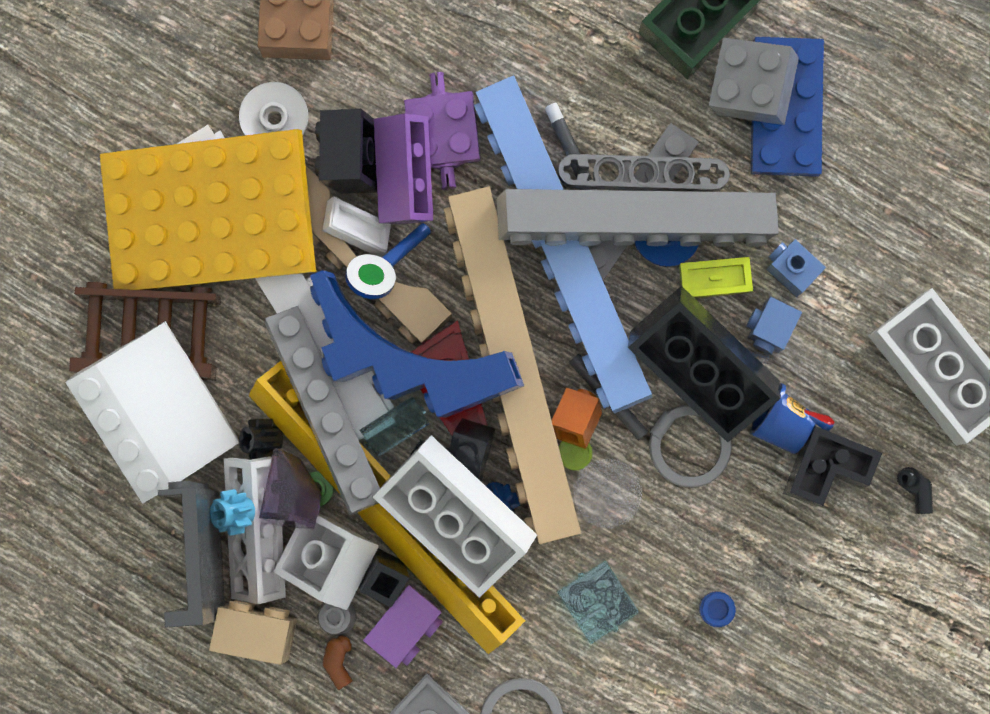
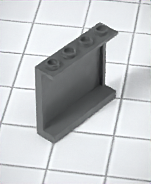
(202, 555)

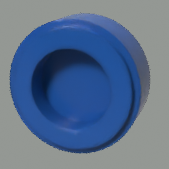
(717, 609)

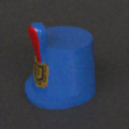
(788, 423)

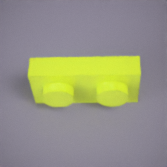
(717, 277)

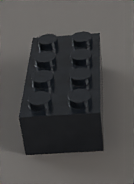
(704, 364)

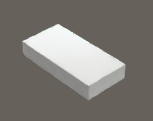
(356, 227)

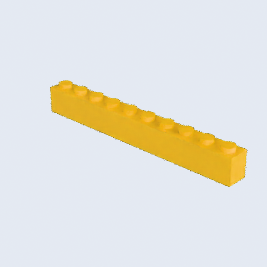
(485, 618)

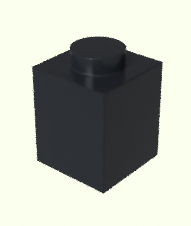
(384, 578)

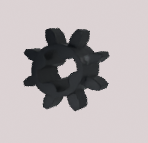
(260, 438)

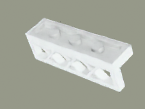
(261, 539)

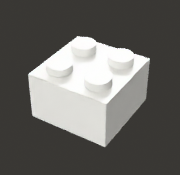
(326, 561)

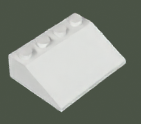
(153, 411)

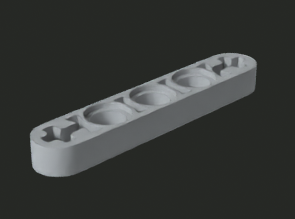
(660, 169)

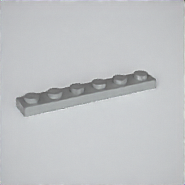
(671, 144)
(323, 409)

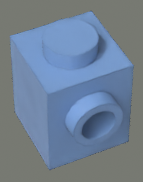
(794, 267)
(772, 325)

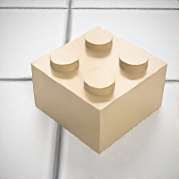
(253, 633)

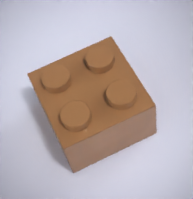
(296, 29)

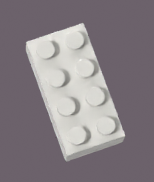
(939, 365)
(455, 516)

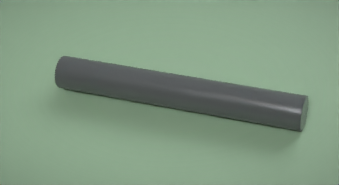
(625, 415)

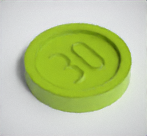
(575, 457)

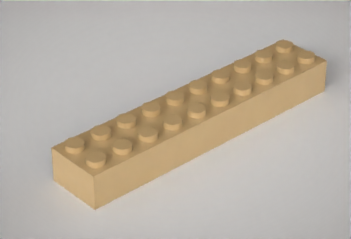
(504, 328)

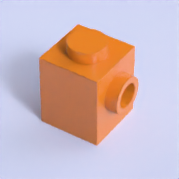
(577, 417)

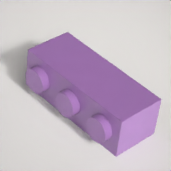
(403, 169)

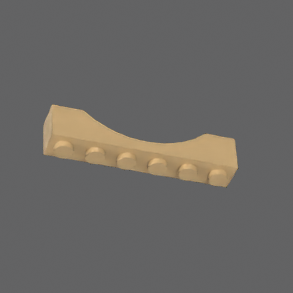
(411, 306)

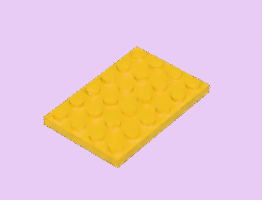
(208, 211)

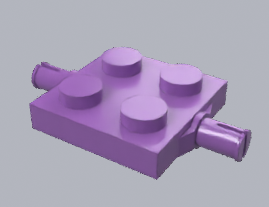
(451, 128)

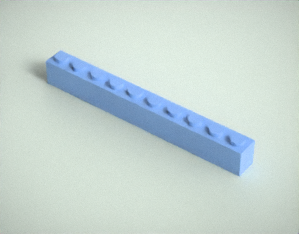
(571, 263)

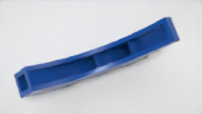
(359, 349)

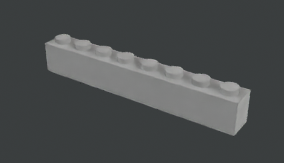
(636, 216)

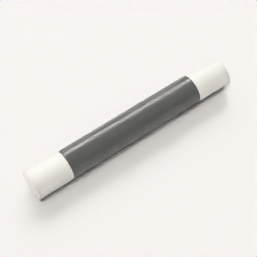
(564, 136)

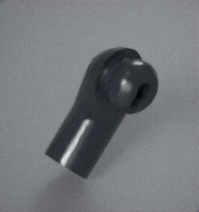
(919, 487)

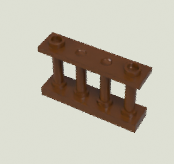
(98, 291)

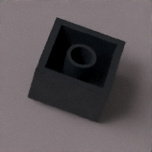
(346, 151)

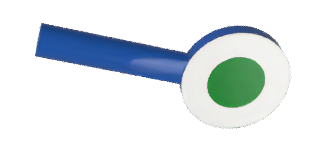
(374, 275)

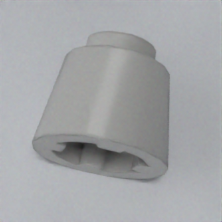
(336, 620)

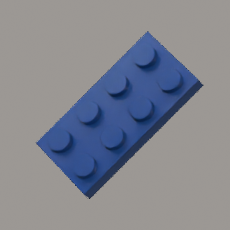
(797, 145)

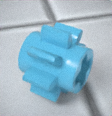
(232, 512)

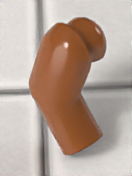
(334, 658)

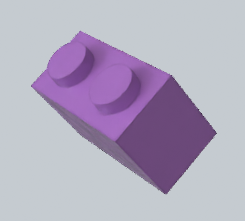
(403, 627)

